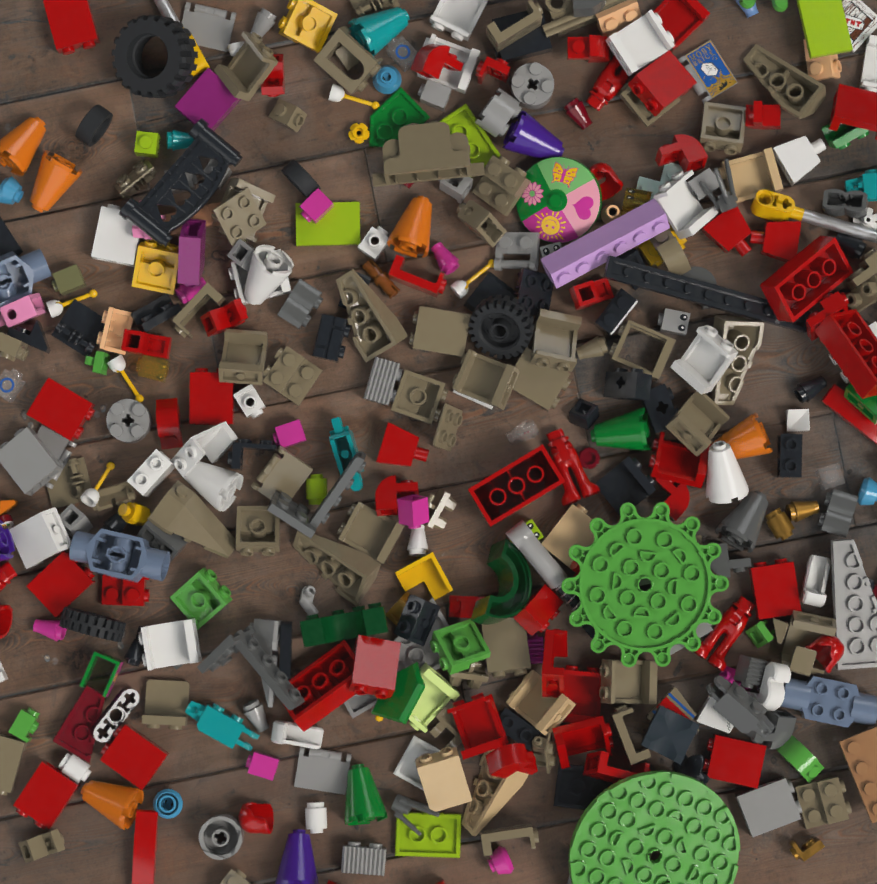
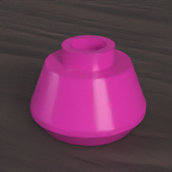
(500, 861)

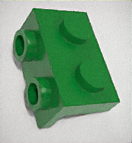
(841, 138)

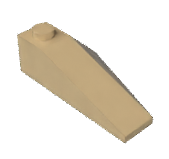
(489, 796)

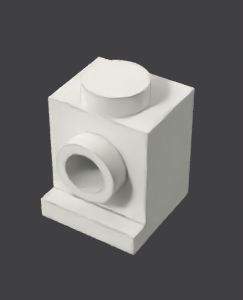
(368, 248)
(246, 393)

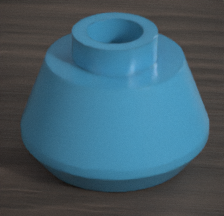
(388, 85)
(10, 191)
(868, 492)
(166, 810)

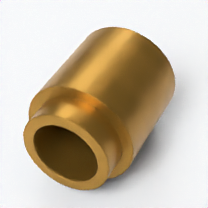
(779, 524)

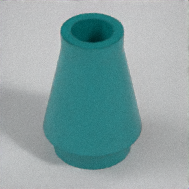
(178, 140)

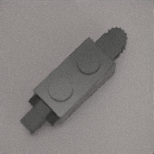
(739, 707)

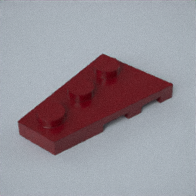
(76, 728)

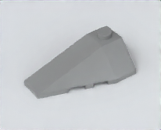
(268, 635)

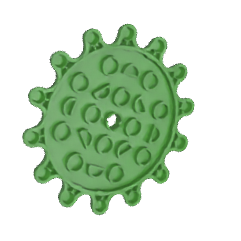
(678, 588)

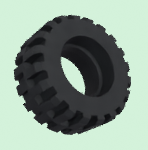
(129, 56)

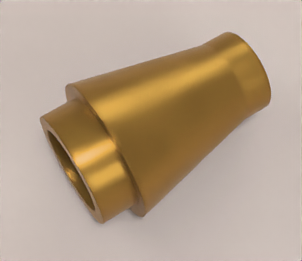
(801, 509)

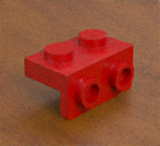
(496, 68)

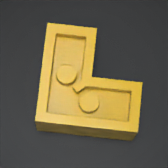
(428, 571)

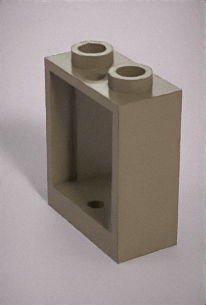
(664, 354)

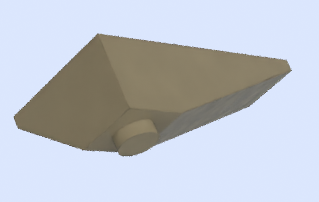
(787, 85)
(371, 320)
(747, 338)
(190, 518)
(345, 567)

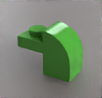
(801, 759)

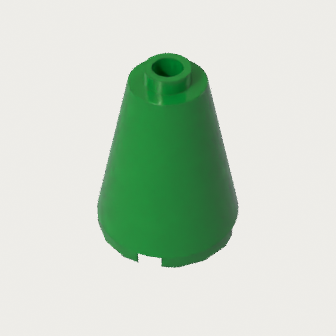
(624, 431)
(362, 798)

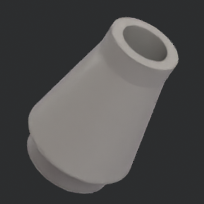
(263, 22)
(256, 715)

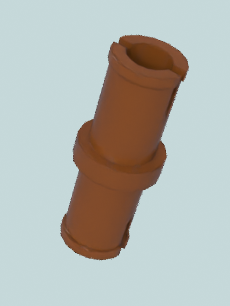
(381, 278)

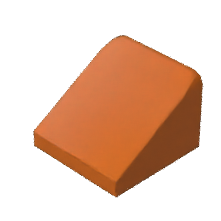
(7, 505)

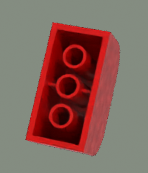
(516, 485)

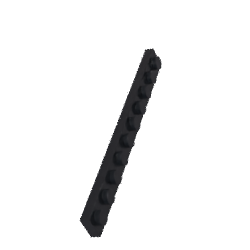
(697, 292)

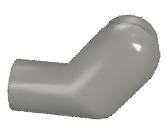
(306, 600)

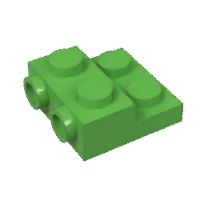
(202, 597)
(459, 646)

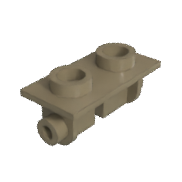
(117, 494)
(544, 752)

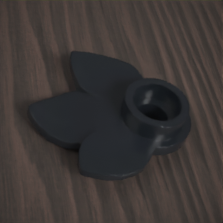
(692, 767)

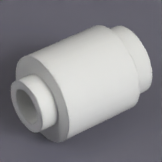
(75, 768)
(316, 817)

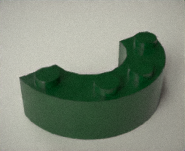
(514, 585)
(344, 625)

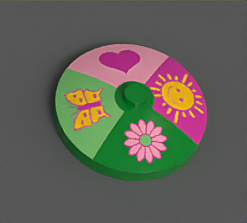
(560, 200)

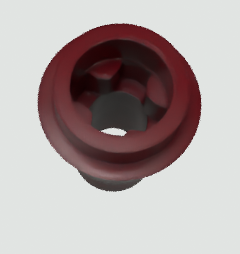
(577, 112)

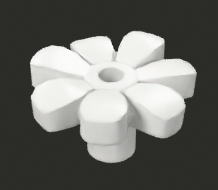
(871, 220)

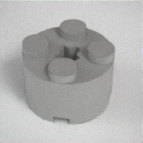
(533, 74)
(498, 113)
(122, 410)
(209, 840)

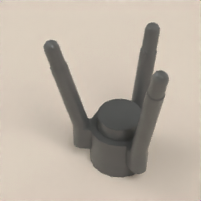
(726, 200)
(403, 805)

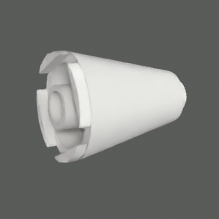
(266, 273)
(724, 475)
(215, 484)

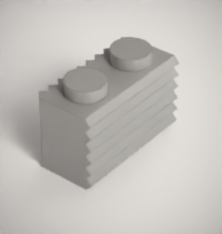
(382, 381)
(363, 859)

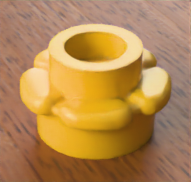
(358, 138)

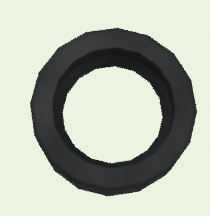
(94, 125)
(300, 178)

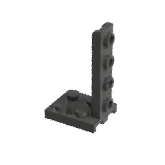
(300, 516)
(260, 661)

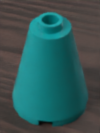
(379, 28)

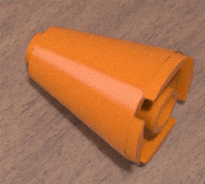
(21, 144)
(52, 181)
(413, 229)
(747, 438)
(113, 801)

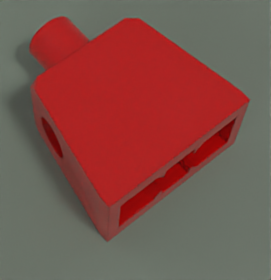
(729, 231)
(778, 239)
(400, 447)

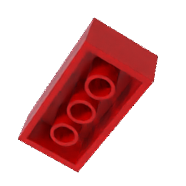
(806, 278)
(852, 348)
(323, 685)

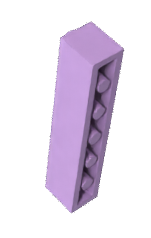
(605, 241)

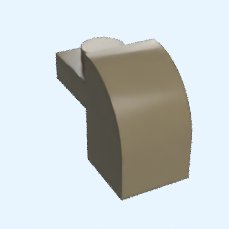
(671, 253)
(42, 845)

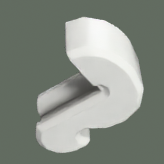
(815, 581)
(772, 686)
(290, 733)

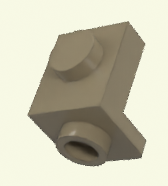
(288, 115)

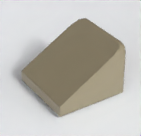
(346, 58)
(781, 629)
(802, 660)

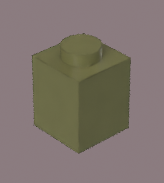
(68, 280)

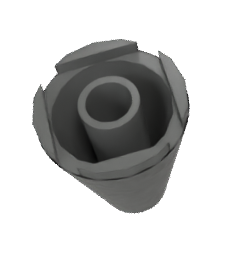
(744, 522)

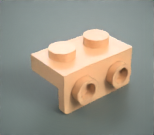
(617, 17)
(822, 67)
(112, 335)

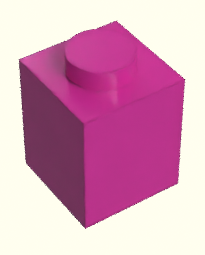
(316, 206)
(289, 434)
(413, 510)
(262, 765)

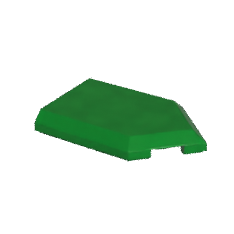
(392, 115)
(405, 697)

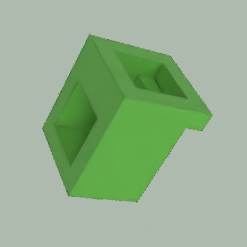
(25, 724)

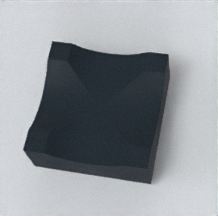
(669, 734)

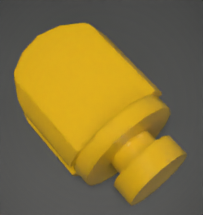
(134, 513)

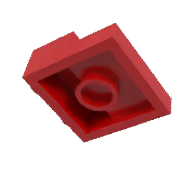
(829, 304)
(124, 592)

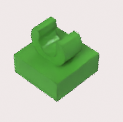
(98, 362)
(760, 634)

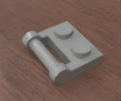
(517, 244)

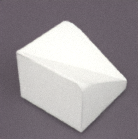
(797, 420)

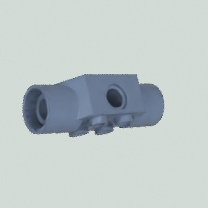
(20, 274)
(119, 555)
(830, 701)

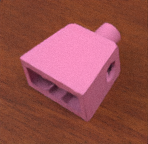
(25, 308)

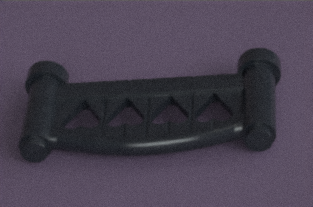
(206, 145)

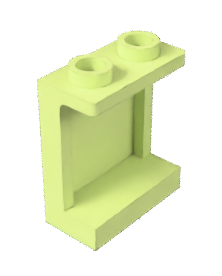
(433, 699)

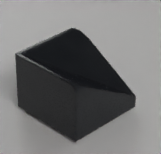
(584, 414)

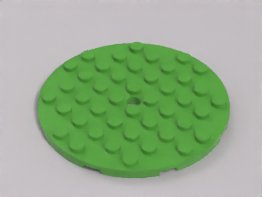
(649, 815)

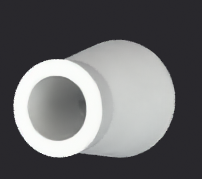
(417, 542)

